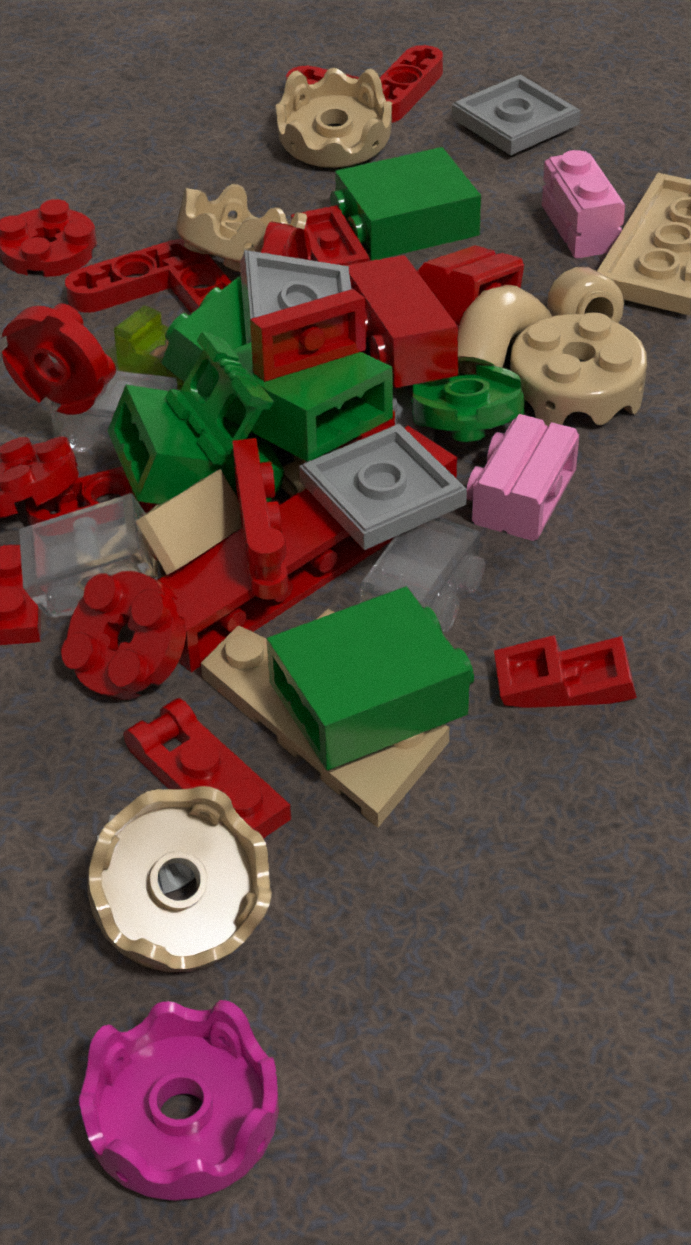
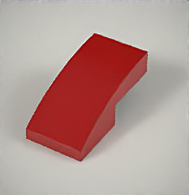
(543, 676)

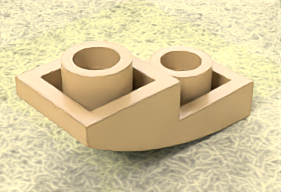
(191, 522)

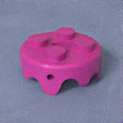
(171, 1055)

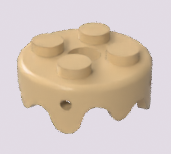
(334, 99)
(210, 230)
(559, 384)
(210, 839)

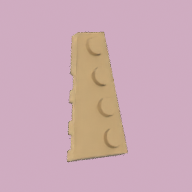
(654, 248)
(373, 782)

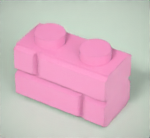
(582, 203)
(523, 477)

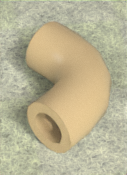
(494, 324)

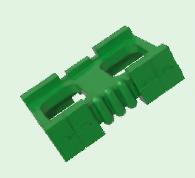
(209, 416)

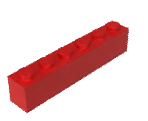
(216, 586)

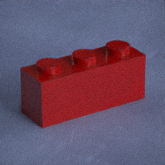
(405, 322)

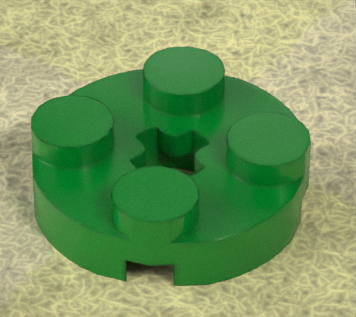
(469, 402)

